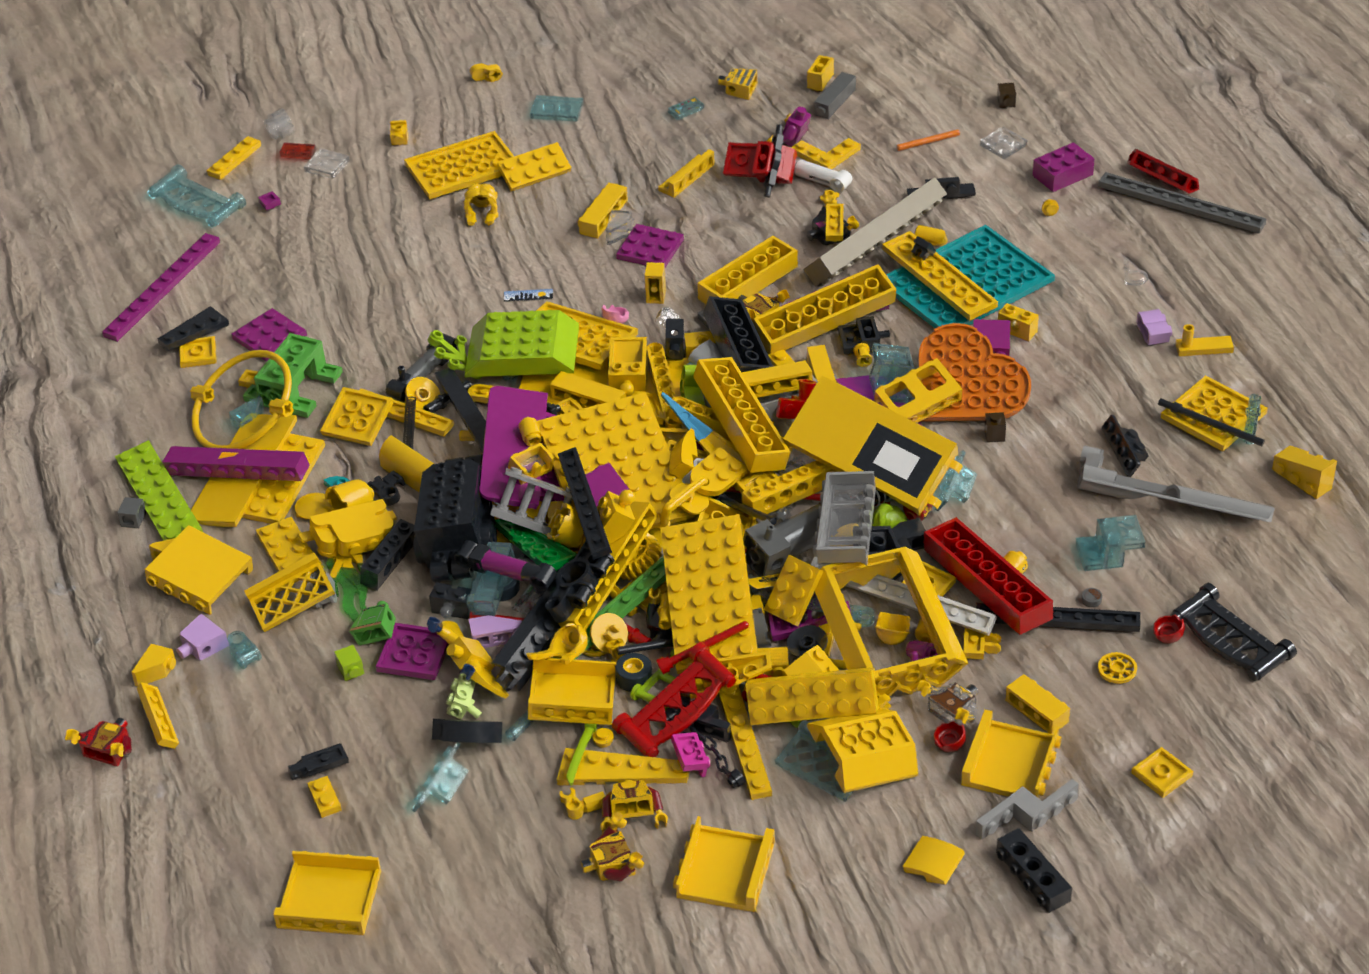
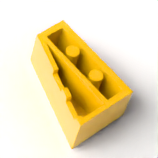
(1305, 470)

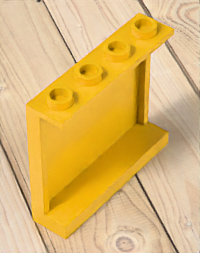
(197, 568)
(572, 691)
(1009, 758)
(724, 867)
(329, 893)

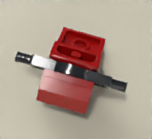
(764, 160)

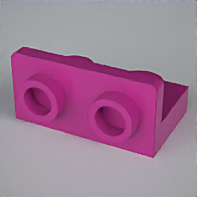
(691, 752)

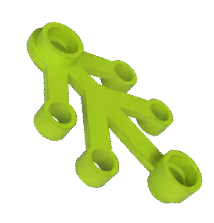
(455, 356)

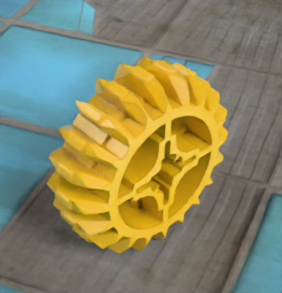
(643, 559)

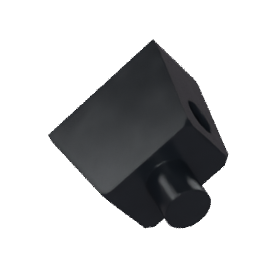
(674, 343)

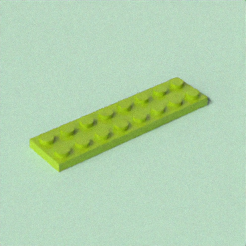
(157, 489)

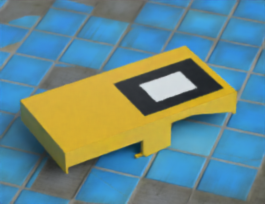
(865, 436)

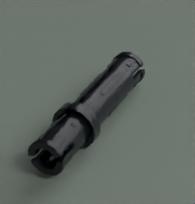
(442, 400)

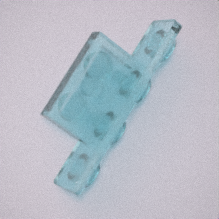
(957, 484)
(445, 780)

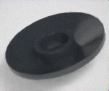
(806, 638)

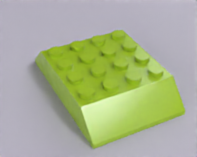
(522, 344)

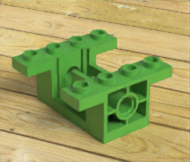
(303, 358)

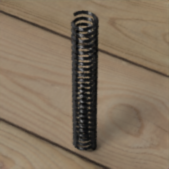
(410, 417)

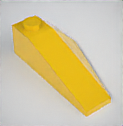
(742, 666)

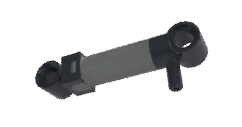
(421, 368)

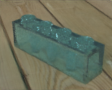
(489, 587)

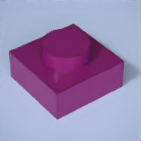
(269, 200)

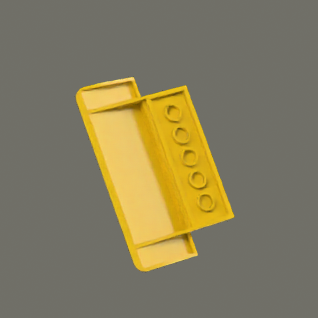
(268, 501)

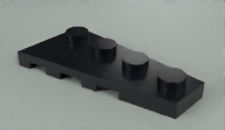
(194, 328)

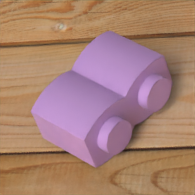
(1153, 327)

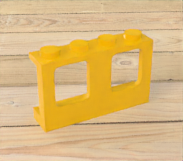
(925, 402)

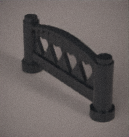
(1268, 654)

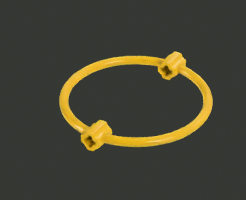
(278, 407)

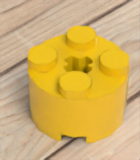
(566, 527)

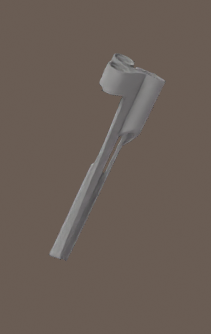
(1109, 483)

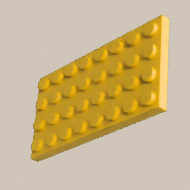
(708, 586)

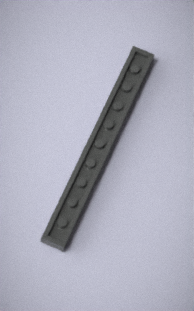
(1182, 202)

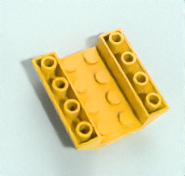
(868, 748)

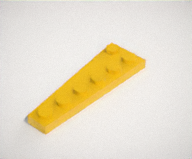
(617, 767)

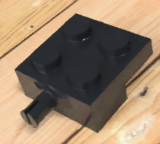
(862, 332)

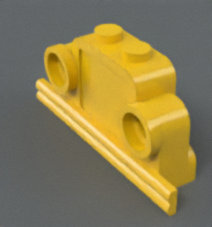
(350, 529)

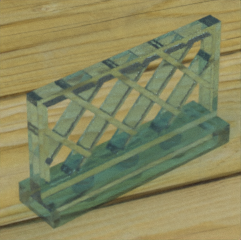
(805, 734)

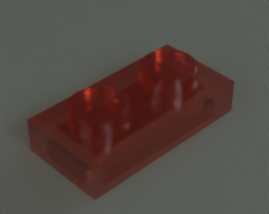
(297, 150)

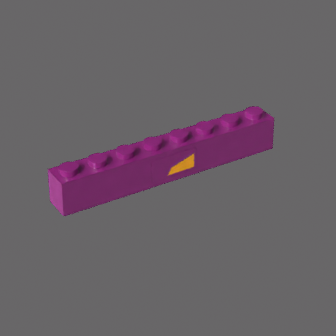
(236, 463)

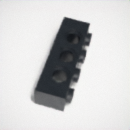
(387, 555)
(1034, 870)

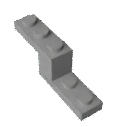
(1027, 809)

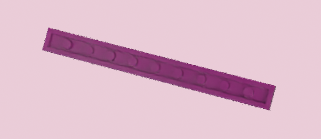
(160, 287)

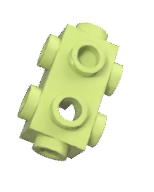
(460, 698)

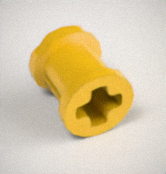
(862, 354)
(612, 646)

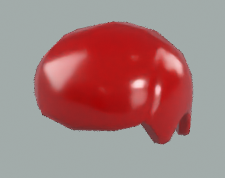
(1169, 629)
(950, 736)

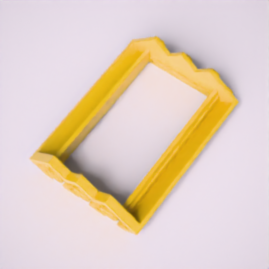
(906, 676)

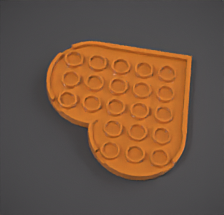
(988, 379)

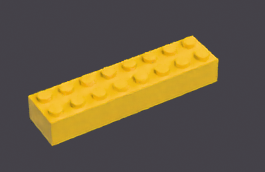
(825, 309)
(741, 414)

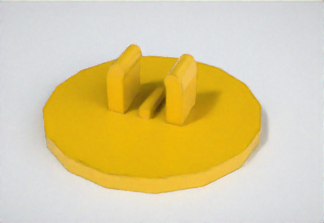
(606, 628)

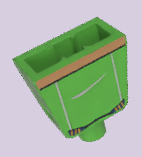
(373, 624)

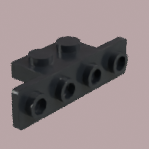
(952, 188)
(1125, 445)

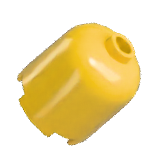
(349, 494)

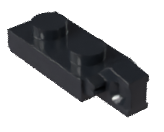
(318, 762)

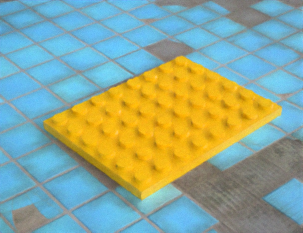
(624, 436)

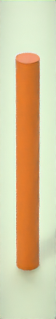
(926, 140)

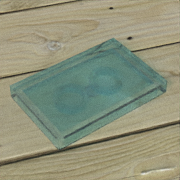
(556, 108)

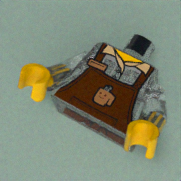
(951, 701)

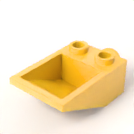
(628, 364)
(615, 514)

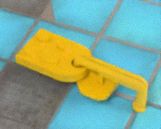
(707, 478)

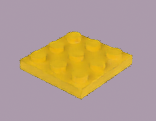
(357, 416)

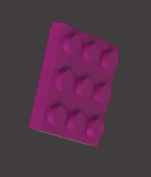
(649, 245)
(266, 332)
(412, 652)

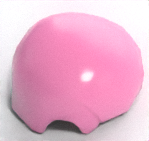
(615, 314)

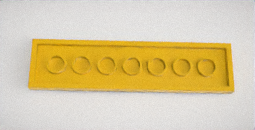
(941, 278)

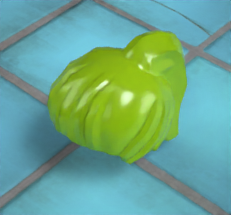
(888, 515)

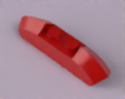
(1163, 171)

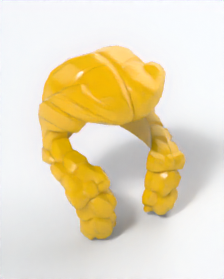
(480, 196)

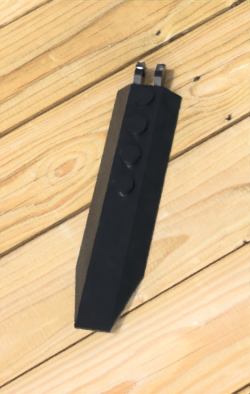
(531, 636)

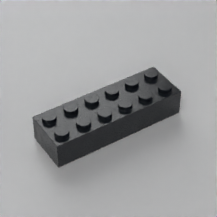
(735, 333)

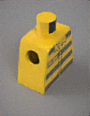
(739, 82)

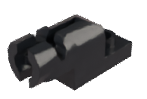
(709, 721)

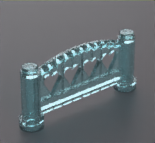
(178, 179)

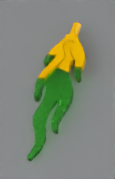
(349, 580)

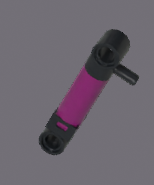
(483, 559)

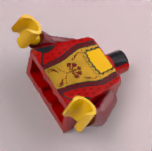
(103, 742)

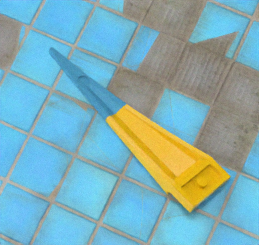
(711, 441)

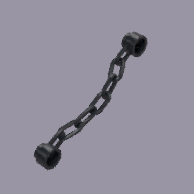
(734, 777)

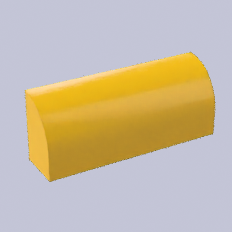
(404, 461)

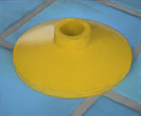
(423, 387)

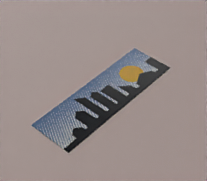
(528, 295)

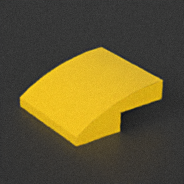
(933, 859)

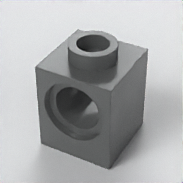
(131, 512)

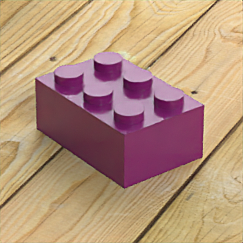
(1063, 167)

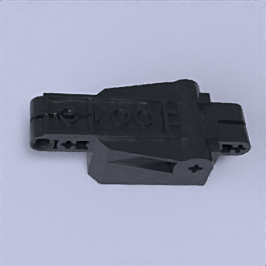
(450, 514)

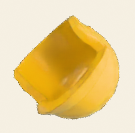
(892, 628)

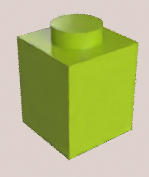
(349, 662)

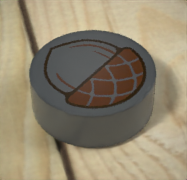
(1091, 597)

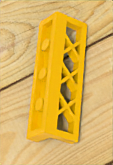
(688, 174)

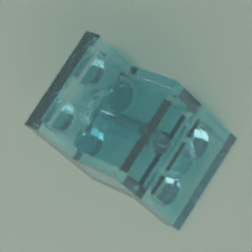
(888, 364)
(1109, 544)

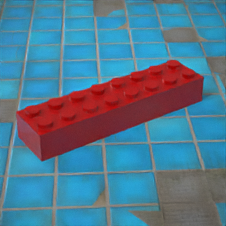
(988, 576)

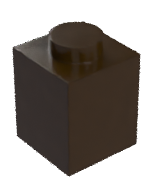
(1006, 95)
(995, 427)

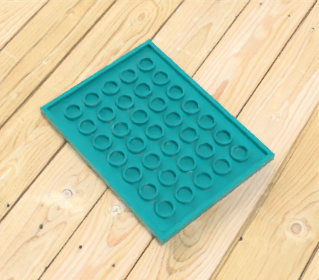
(986, 260)

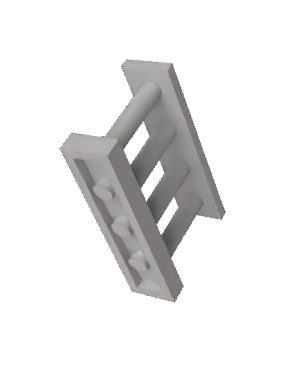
(520, 516)

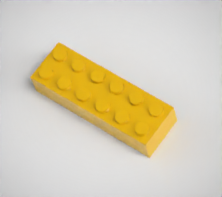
(750, 271)
(812, 696)

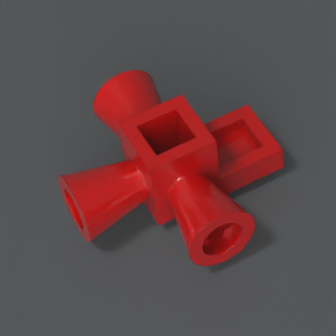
(790, 408)

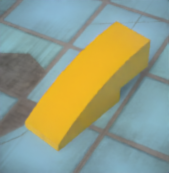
(683, 455)

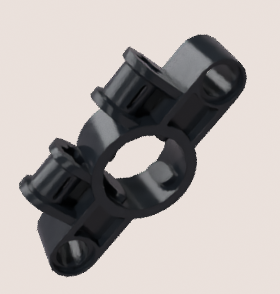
(575, 594)

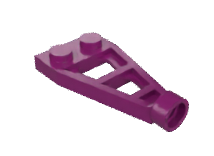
(782, 629)

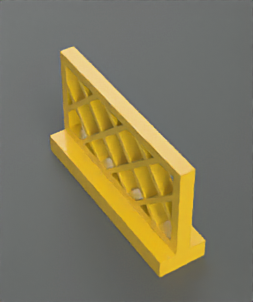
(284, 581)

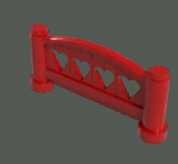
(704, 667)

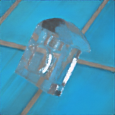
(666, 313)

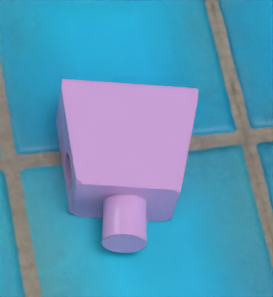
(201, 639)

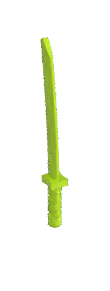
(588, 731)

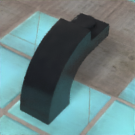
(467, 731)

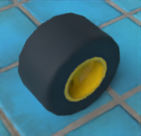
(632, 670)

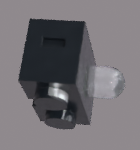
(450, 601)

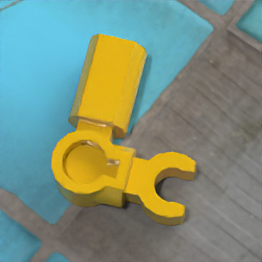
(576, 808)

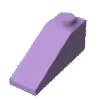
(492, 630)

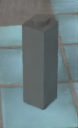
(835, 95)

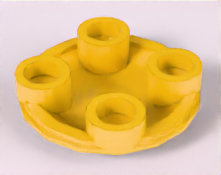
(311, 505)

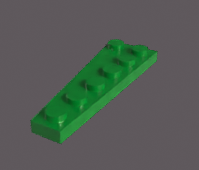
(535, 544)

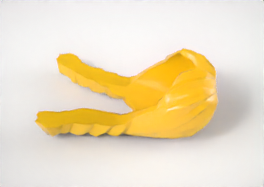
(566, 644)

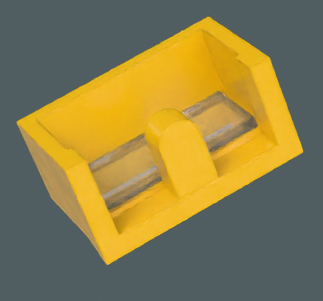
(533, 461)

